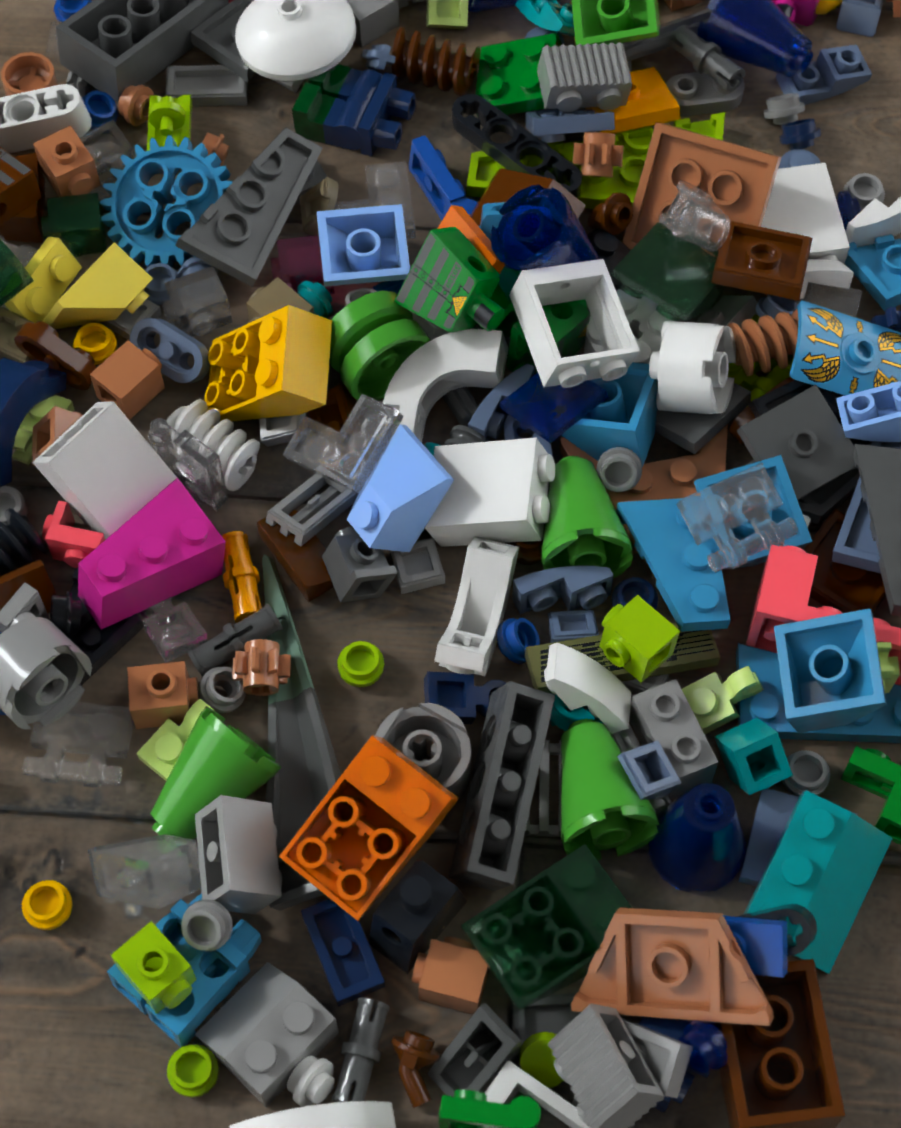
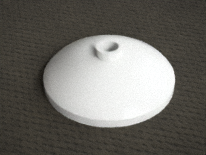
(295, 37)

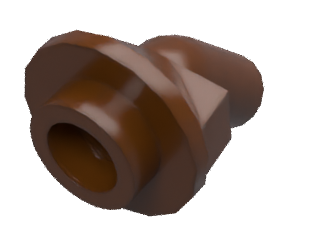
(612, 215)
(415, 1053)

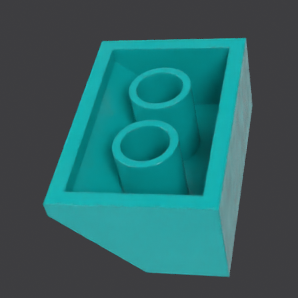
(827, 867)

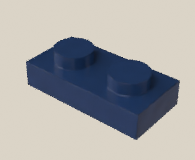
(342, 951)

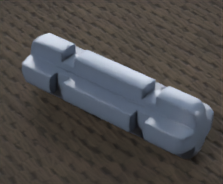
(378, 56)

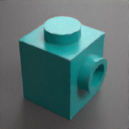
(753, 756)

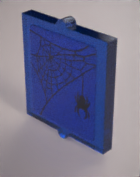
(553, 408)

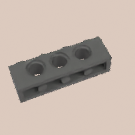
(502, 787)

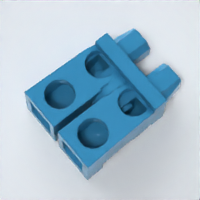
(215, 973)

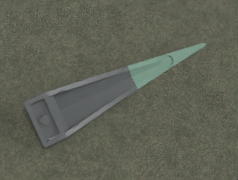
(297, 743)

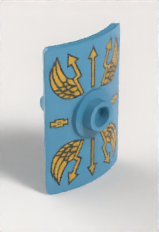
(844, 351)

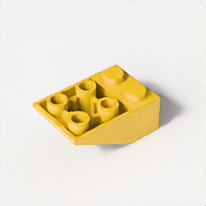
(270, 366)

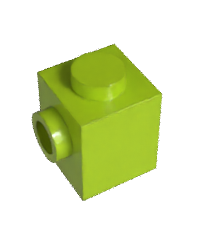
(637, 638)
(155, 968)

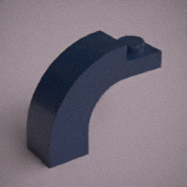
(20, 390)

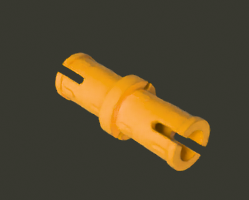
(240, 575)

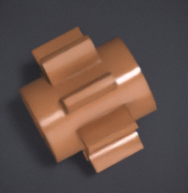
(598, 154)
(261, 667)

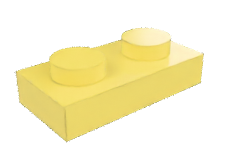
(52, 272)

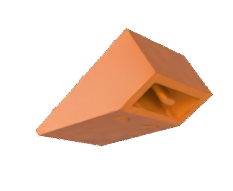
(368, 826)

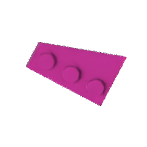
(151, 558)

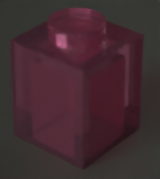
(299, 262)

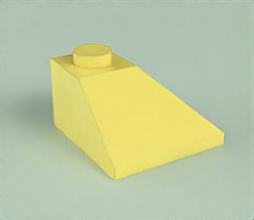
(102, 291)

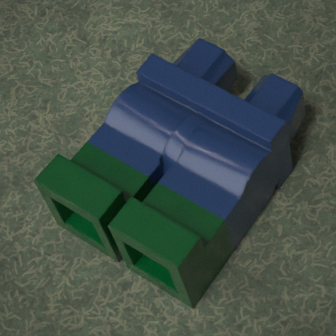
(353, 109)

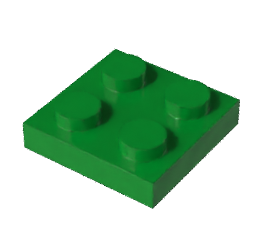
(510, 75)

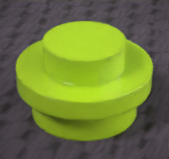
(360, 664)
(192, 1070)

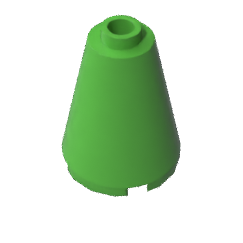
(583, 521)
(211, 764)
(598, 796)

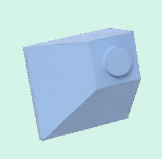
(363, 245)
(399, 494)

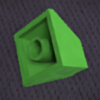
(614, 20)

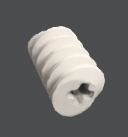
(236, 456)

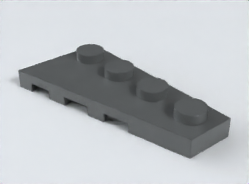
(249, 216)
(881, 491)

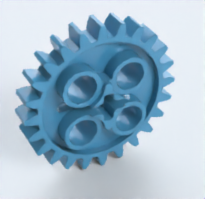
(134, 197)

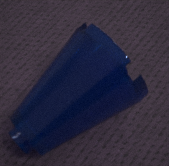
(757, 35)
(540, 231)
(699, 840)

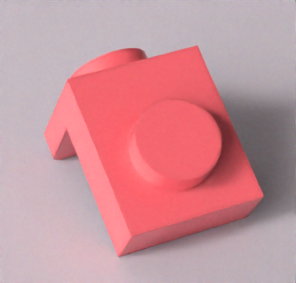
(65, 540)

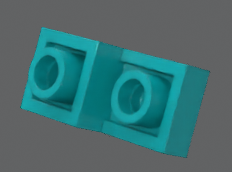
(549, 15)

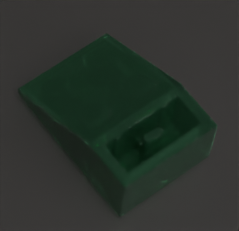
(670, 274)
(547, 927)

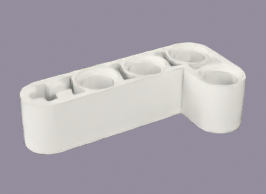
(40, 113)

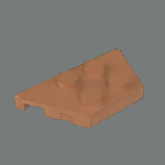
(673, 969)

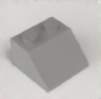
(268, 1031)

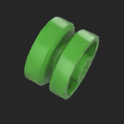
(372, 342)

